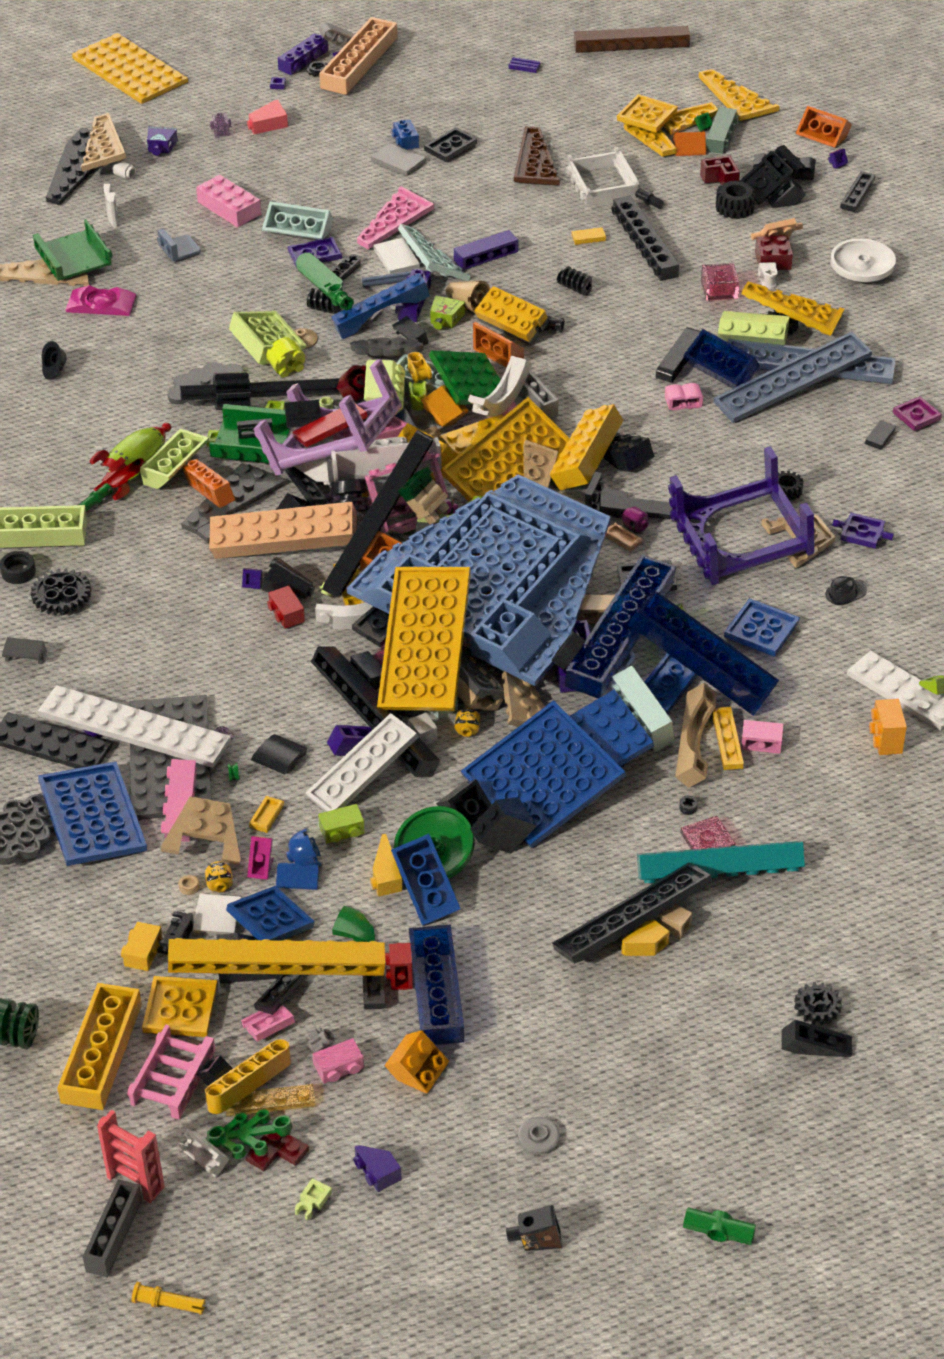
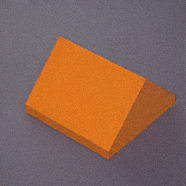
(689, 143)

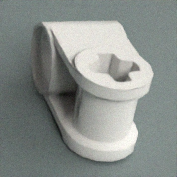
(767, 274)

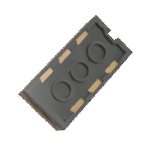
(477, 685)

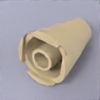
(469, 291)

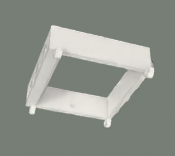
(602, 161)

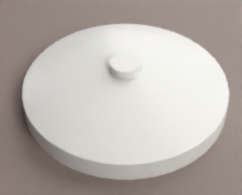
(862, 260)

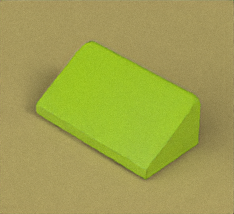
(934, 684)

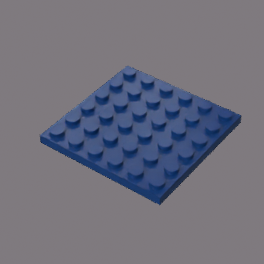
(547, 766)

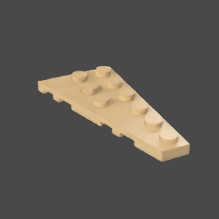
(103, 144)

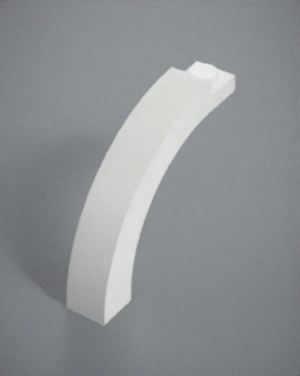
(505, 392)
(340, 616)

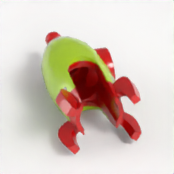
(122, 458)

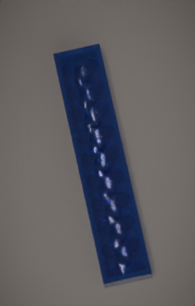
(612, 636)

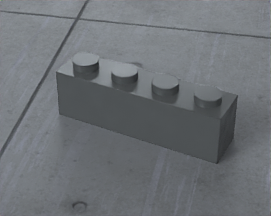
(112, 1228)

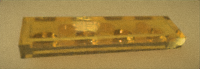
(275, 1100)

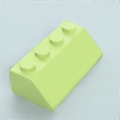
(753, 327)
(396, 374)
(171, 457)

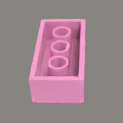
(228, 200)

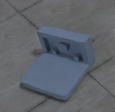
(178, 247)

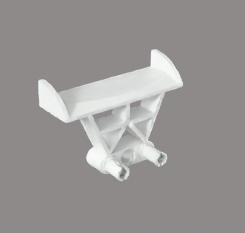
(356, 464)

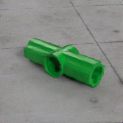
(719, 1226)

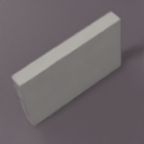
(398, 159)

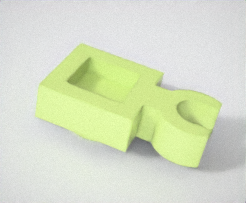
(312, 1197)

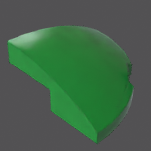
(354, 925)

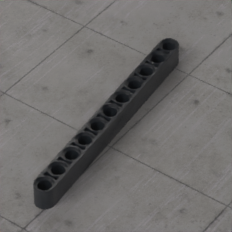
(377, 514)

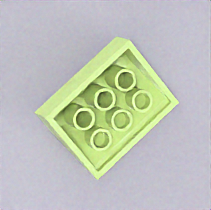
(260, 330)

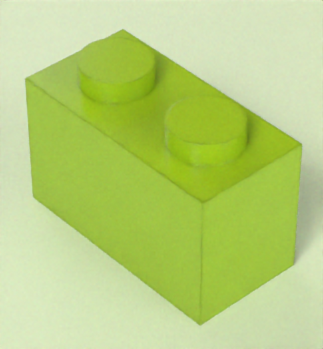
(341, 823)

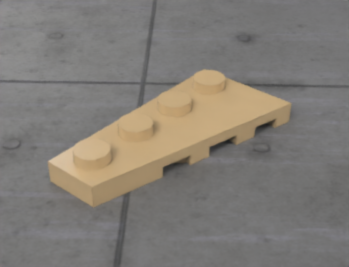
(538, 462)

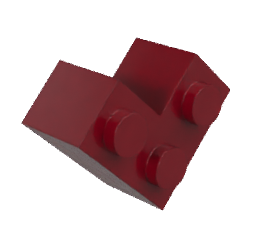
(719, 169)

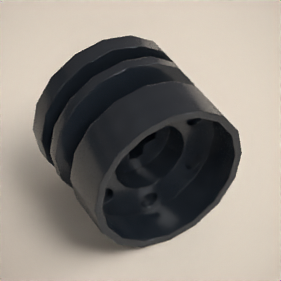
(351, 492)

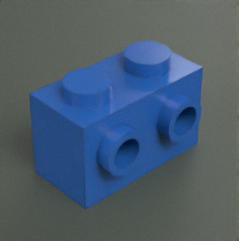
(405, 134)

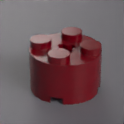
(353, 383)

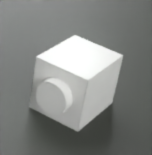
(424, 728)

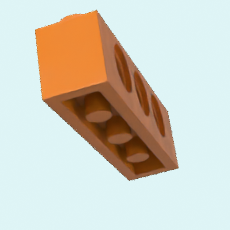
(208, 483)

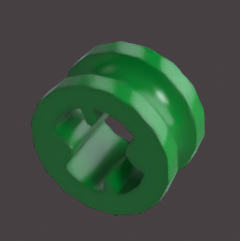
(233, 771)

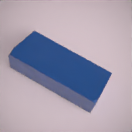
(297, 876)

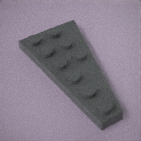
(247, 487)

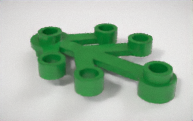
(247, 1129)

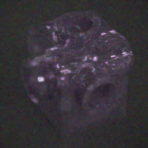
(220, 124)

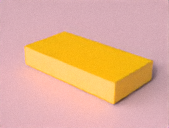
(588, 236)
(266, 814)

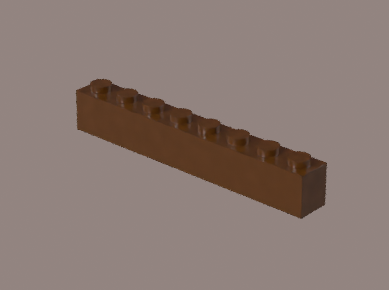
(631, 39)

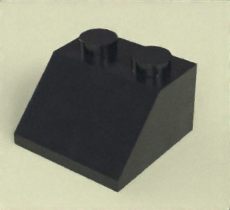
(468, 800)

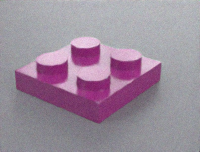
(917, 413)

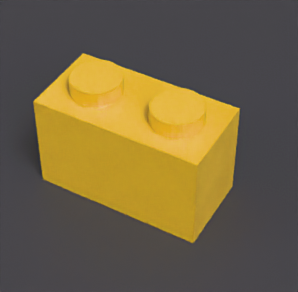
(141, 946)

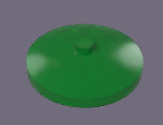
(448, 831)

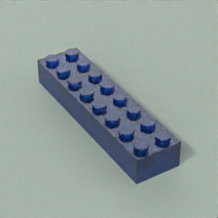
(703, 652)

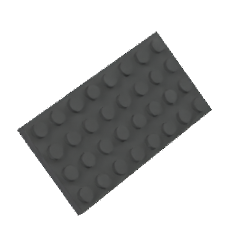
(149, 767)

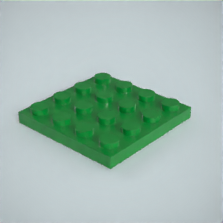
(465, 374)

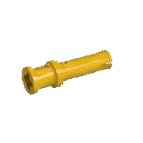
(157, 1297)

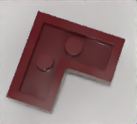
(283, 1146)

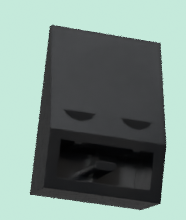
(628, 451)

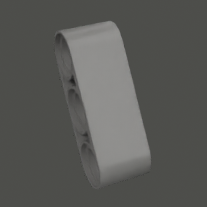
(335, 34)

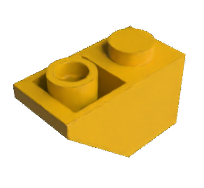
(646, 940)

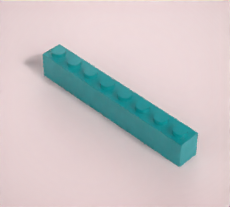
(724, 860)

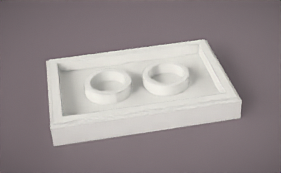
(396, 256)

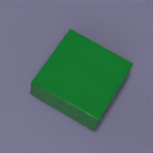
(703, 121)

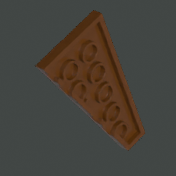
(534, 160)

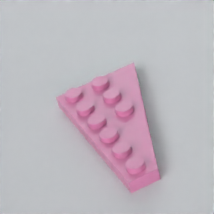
(402, 209)

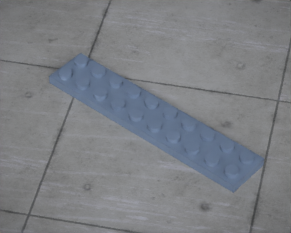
(771, 356)
(792, 377)

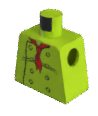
(446, 312)

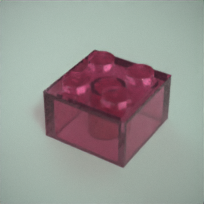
(720, 281)

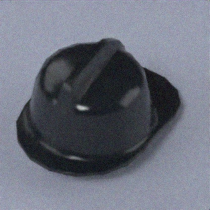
(52, 359)
(844, 590)

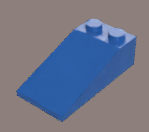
(426, 879)

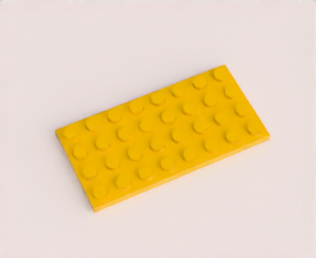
(129, 68)
(499, 451)
(424, 638)

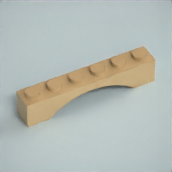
(698, 708)

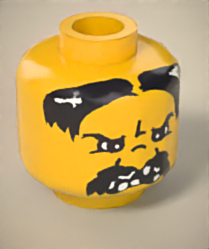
(467, 721)
(218, 876)

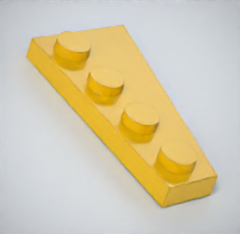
(685, 117)
(656, 141)

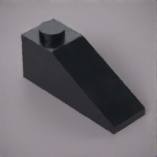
(815, 1040)

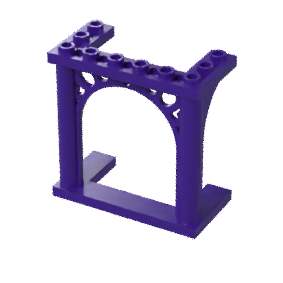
(721, 563)

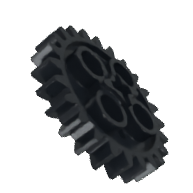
(61, 591)

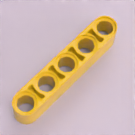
(248, 1076)

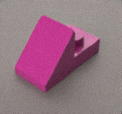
(260, 857)

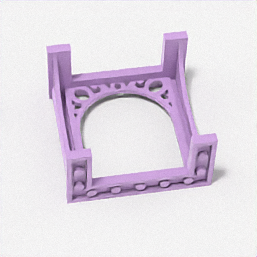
(379, 414)

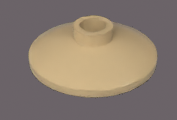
(308, 336)

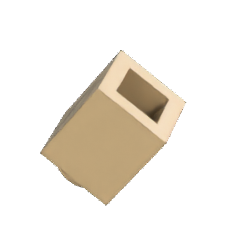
(676, 920)

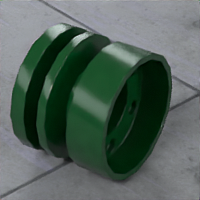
(18, 1023)

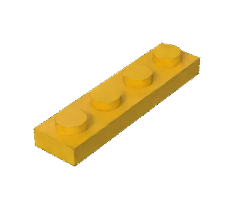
(727, 738)

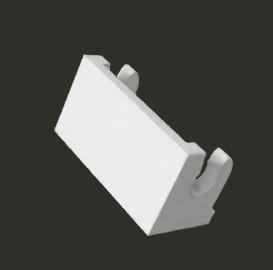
(204, 1153)

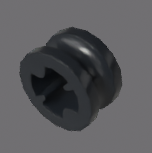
(688, 800)

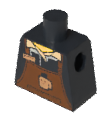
(537, 1229)

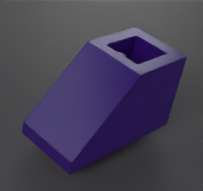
(378, 1165)

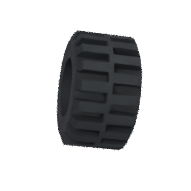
(735, 199)

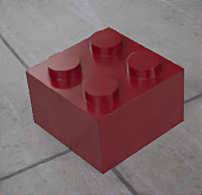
(774, 249)

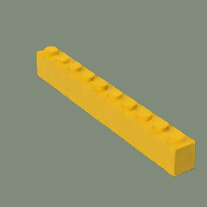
(276, 957)

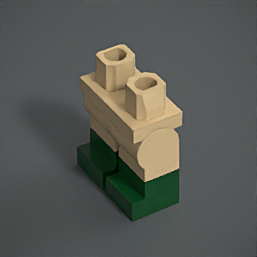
(424, 496)

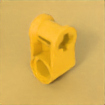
(418, 367)

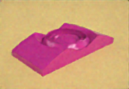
(101, 301)

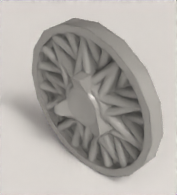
(538, 1135)

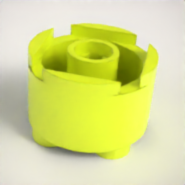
(286, 357)

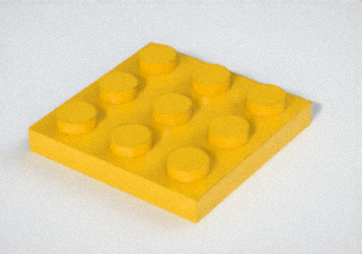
(647, 113)
(182, 1004)

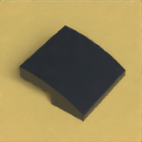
(279, 754)

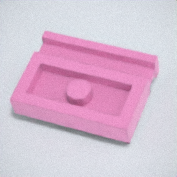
(262, 1024)

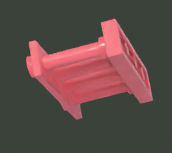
(144, 1151)

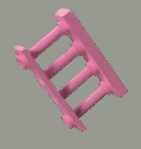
(185, 1086)

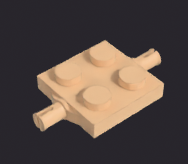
(778, 228)

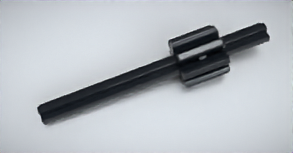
(236, 389)

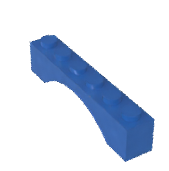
(407, 291)

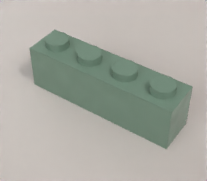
(721, 130)

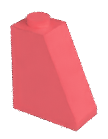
(268, 118)

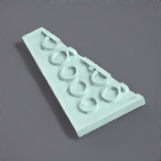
(433, 259)

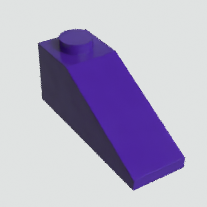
(346, 737)

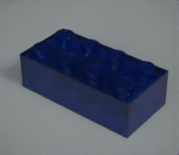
(721, 360)

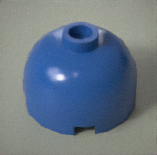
(303, 849)

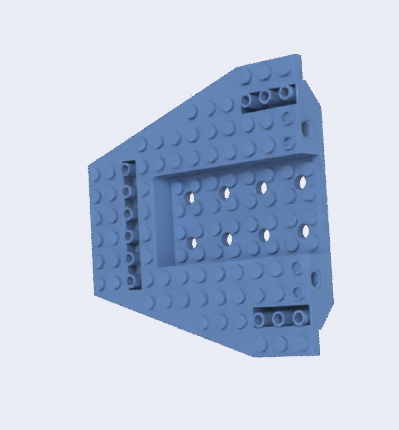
(528, 606)

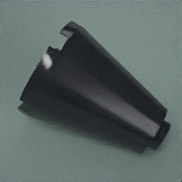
(284, 575)

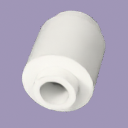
(124, 170)

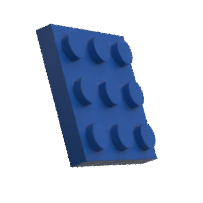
(761, 627)
(270, 915)

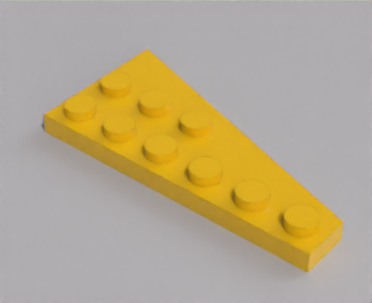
(736, 97)
(797, 307)

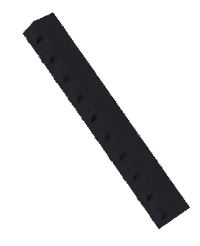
(364, 701)

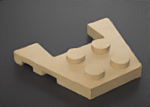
(822, 537)
(206, 821)

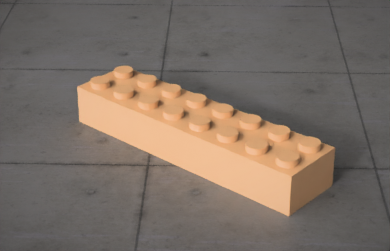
(358, 56)
(282, 530)

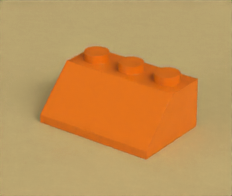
(823, 127)
(494, 345)

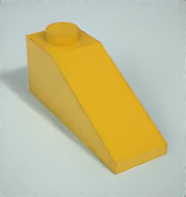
(386, 874)

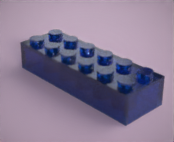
(436, 984)

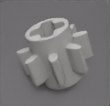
(320, 1039)

